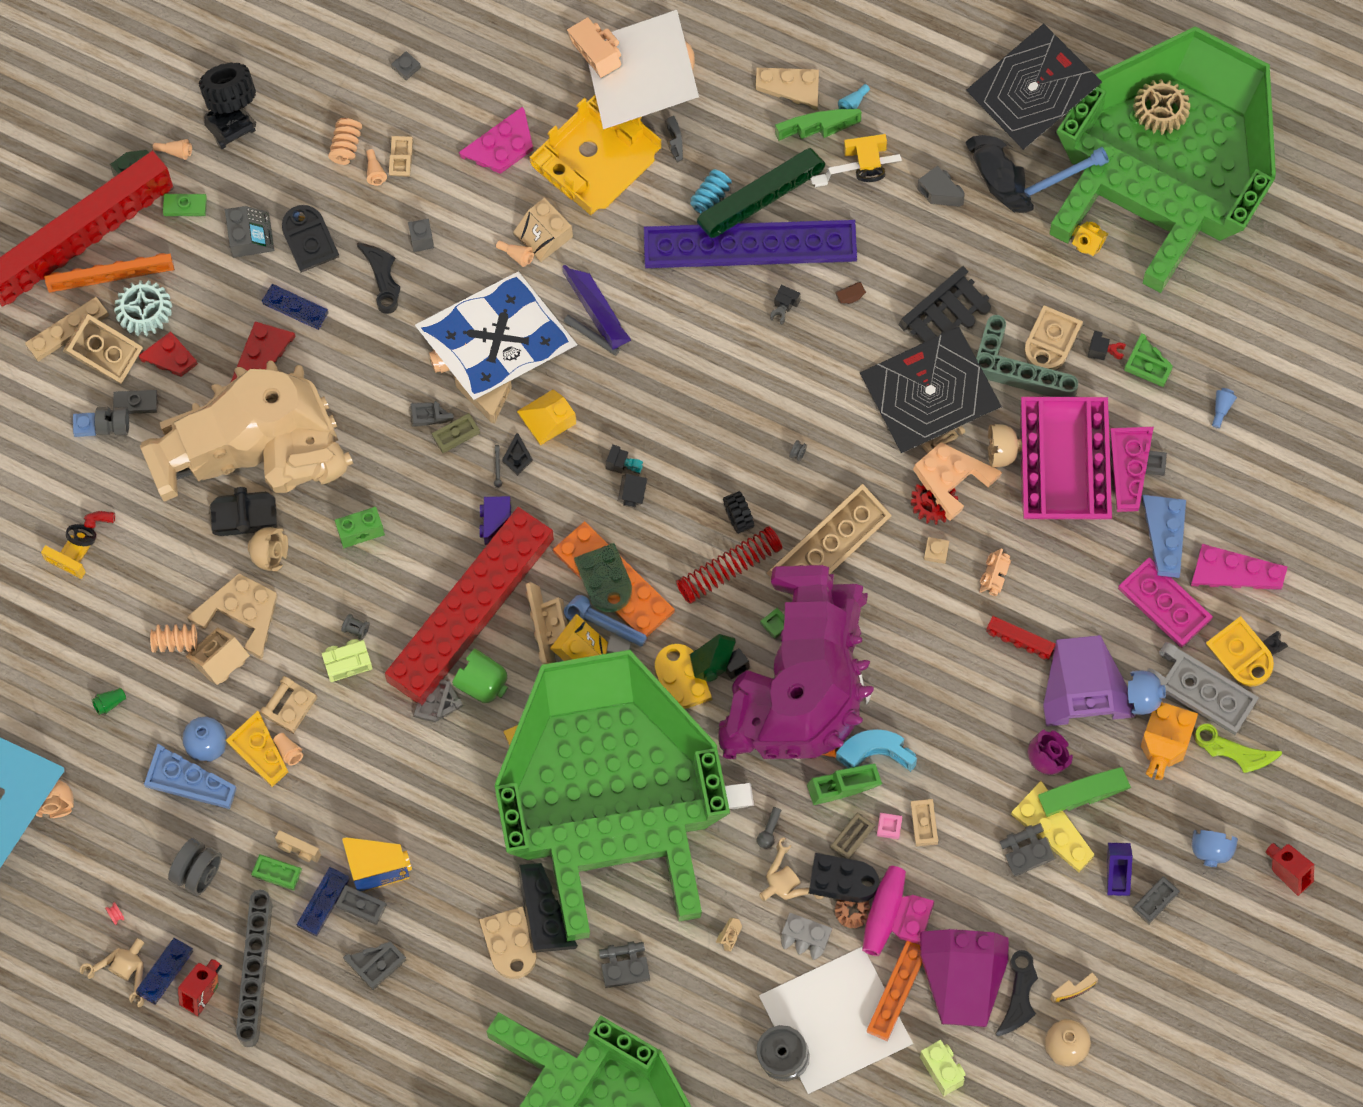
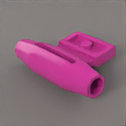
(895, 913)

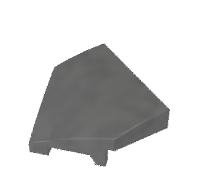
(439, 703)

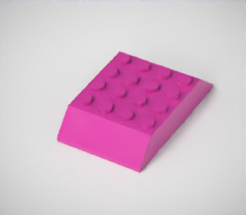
(1065, 458)

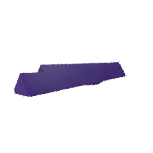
(596, 307)

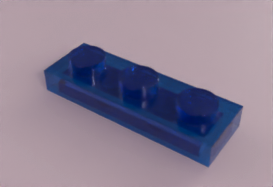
(295, 306)
(323, 901)
(164, 971)

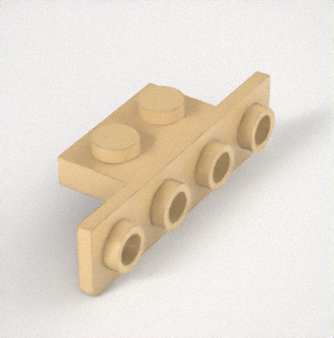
(547, 619)

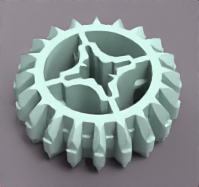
(159, 309)

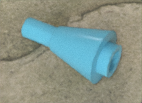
(853, 100)

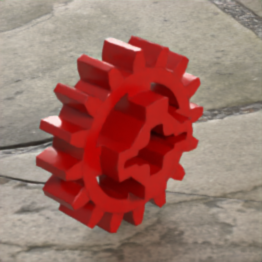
(925, 502)

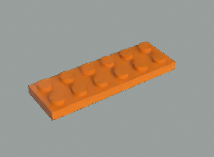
(646, 607)

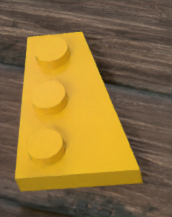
(257, 749)

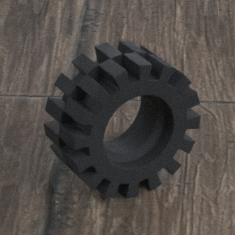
(738, 512)

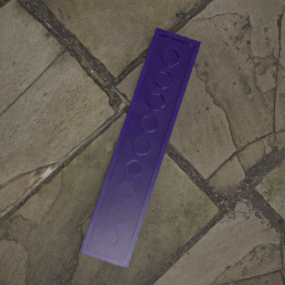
(751, 244)

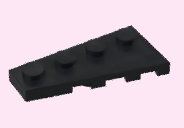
(542, 911)

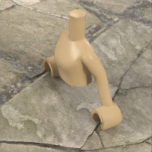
(784, 880)
(123, 965)

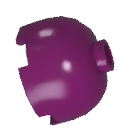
(1049, 752)

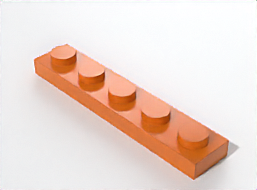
(896, 992)

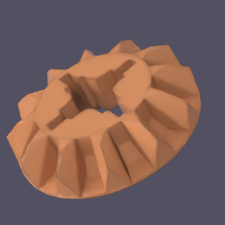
(856, 919)

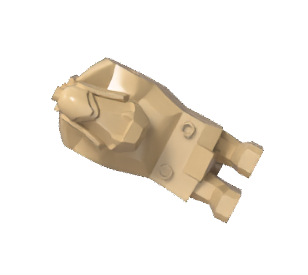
(247, 423)

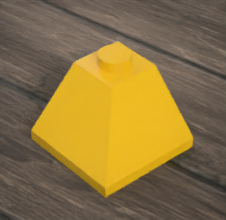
(548, 416)

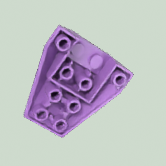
(1084, 683)

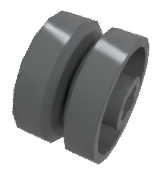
(194, 866)
(776, 1042)

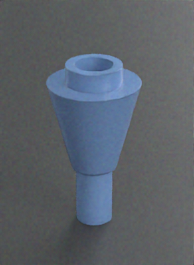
(1224, 401)

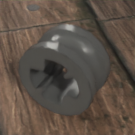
(798, 450)

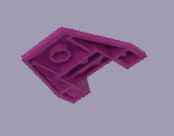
(964, 973)

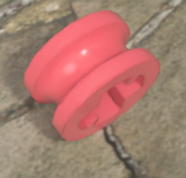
(114, 913)

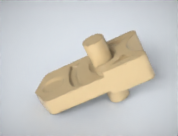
(729, 934)

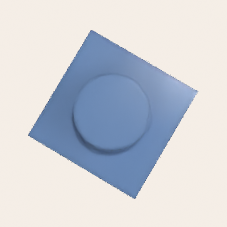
(84, 424)

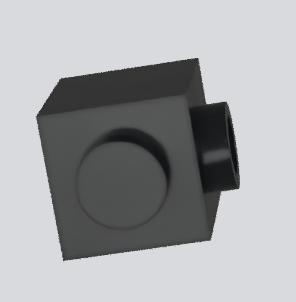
(632, 490)

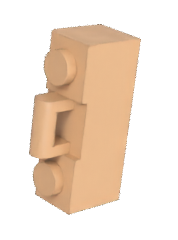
(589, 41)

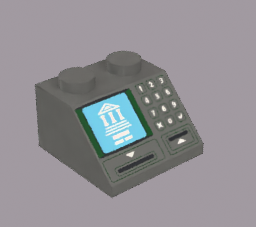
(249, 231)

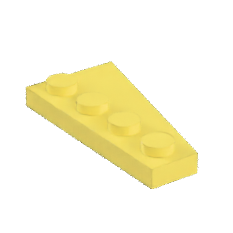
(1057, 828)

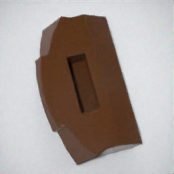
(851, 293)

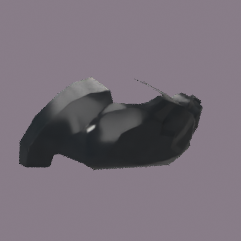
(1000, 173)

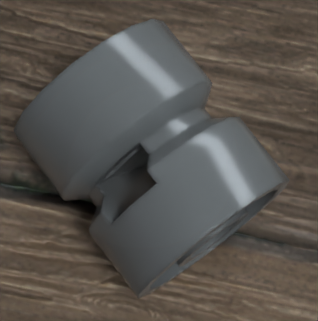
(112, 421)

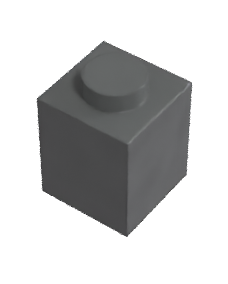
(421, 235)

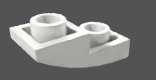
(739, 795)

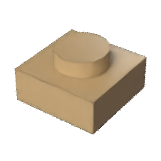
(936, 550)

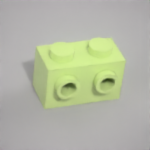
(942, 1068)

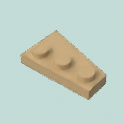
(793, 84)

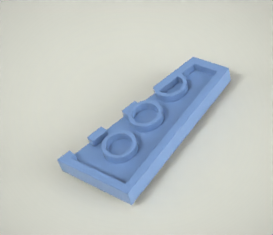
(1166, 532)
(182, 778)

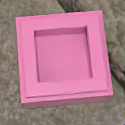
(889, 826)

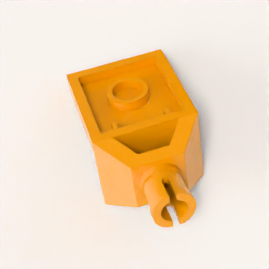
(1167, 737)

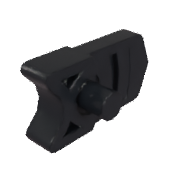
(1274, 643)

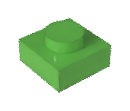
(774, 623)

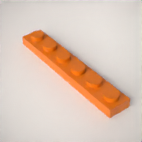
(106, 273)

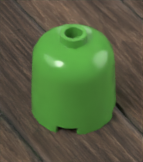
(481, 678)

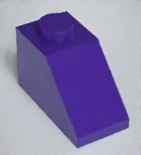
(1119, 869)

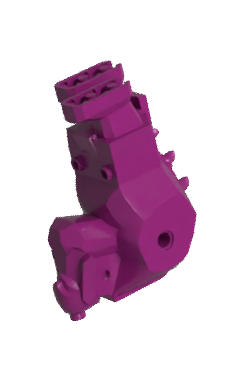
(815, 680)

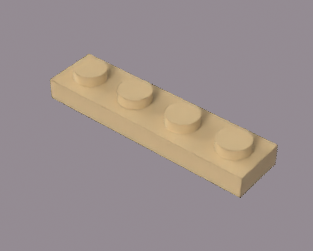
(61, 331)

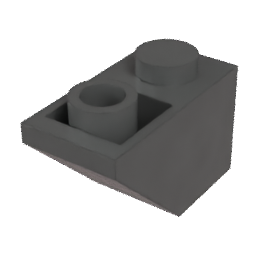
(939, 189)

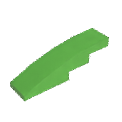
(824, 122)
(1084, 791)

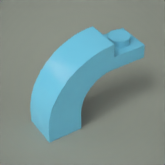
(875, 742)

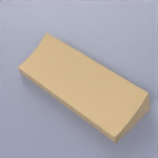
(839, 532)

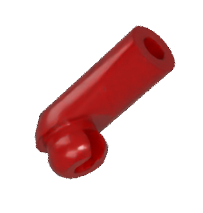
(101, 516)

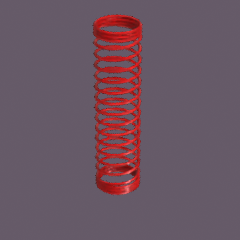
(771, 538)

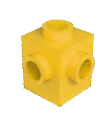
(1089, 238)

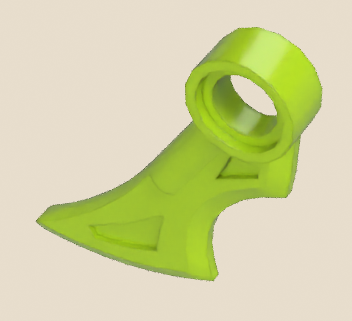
(1247, 758)

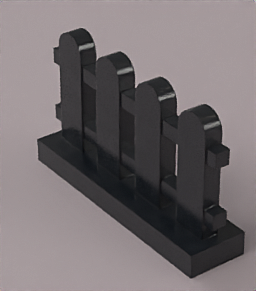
(950, 302)

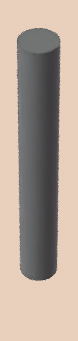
(590, 334)

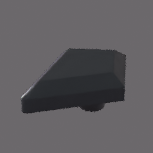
(517, 456)

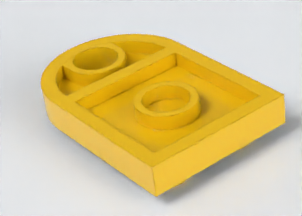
(1241, 652)
(679, 677)

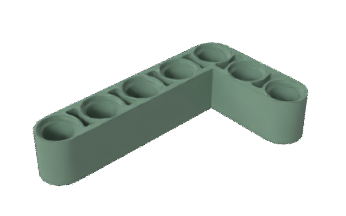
(1018, 368)

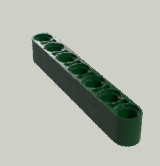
(760, 193)

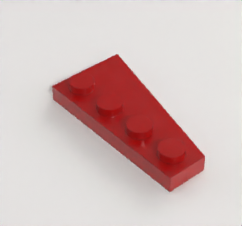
(263, 345)

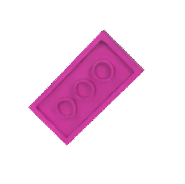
(1165, 603)

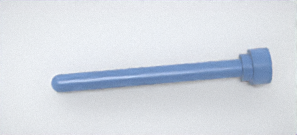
(1098, 157)

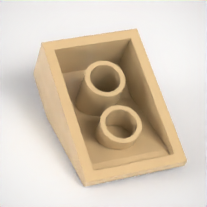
(102, 348)

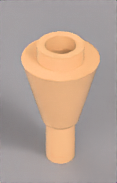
(180, 149)
(375, 172)
(521, 254)

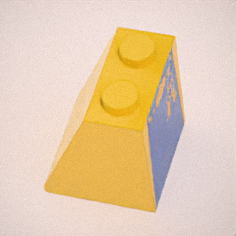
(376, 863)

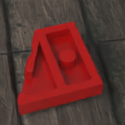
(169, 355)

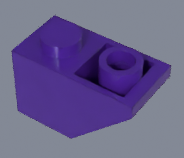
(495, 513)

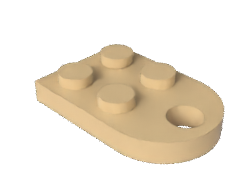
(1052, 337)
(509, 942)

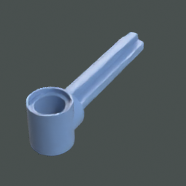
(587, 613)

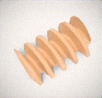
(344, 141)
(172, 639)

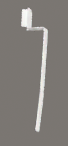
(822, 180)

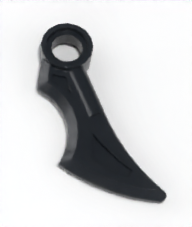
(381, 264)
(1020, 1007)

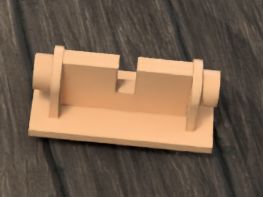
(996, 564)

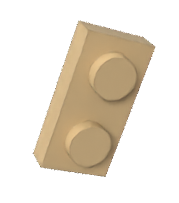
(924, 822)
(289, 843)

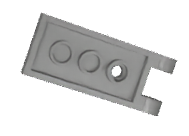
(1210, 694)

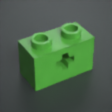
(359, 527)

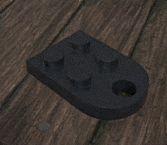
(308, 239)
(842, 879)

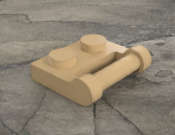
(294, 708)

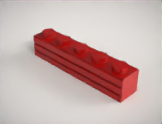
(1020, 638)

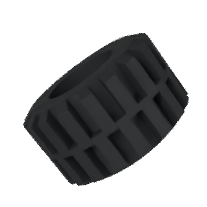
(227, 87)

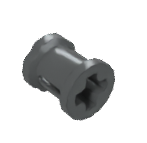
(348, 625)

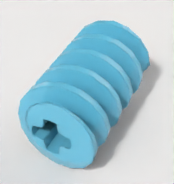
(710, 191)

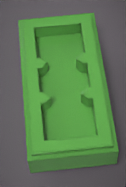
(184, 205)
(276, 872)

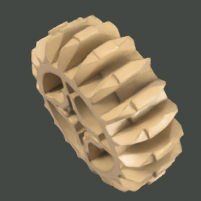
(1159, 117)

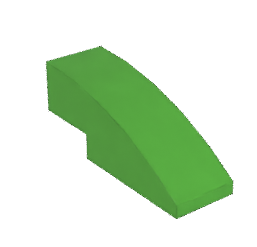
(843, 783)

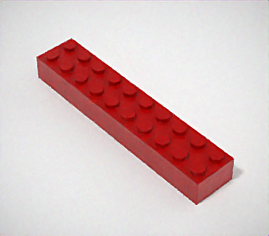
(82, 226)
(469, 606)

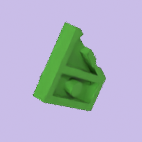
(1148, 363)

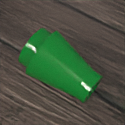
(107, 701)

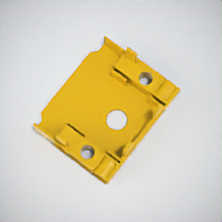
(596, 180)

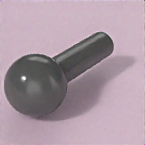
(766, 838)

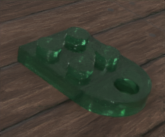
(604, 576)

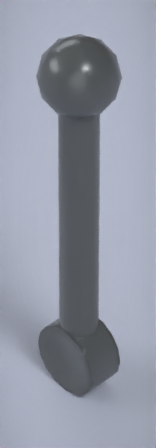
(497, 483)

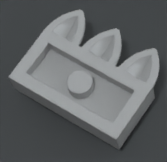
(806, 934)

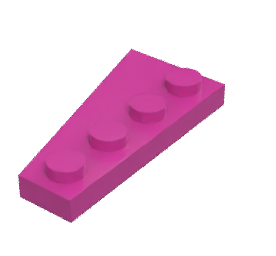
(1129, 459)
(1227, 568)

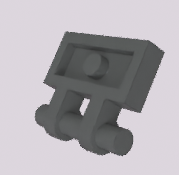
(1031, 855)
(626, 971)

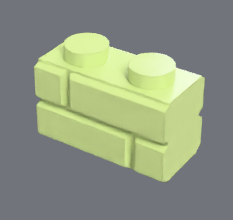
(346, 660)

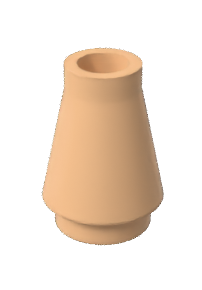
(289, 751)

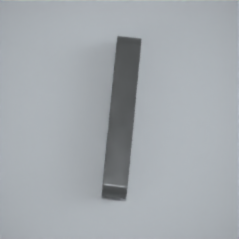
(254, 978)

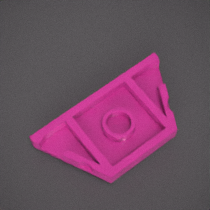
(502, 144)

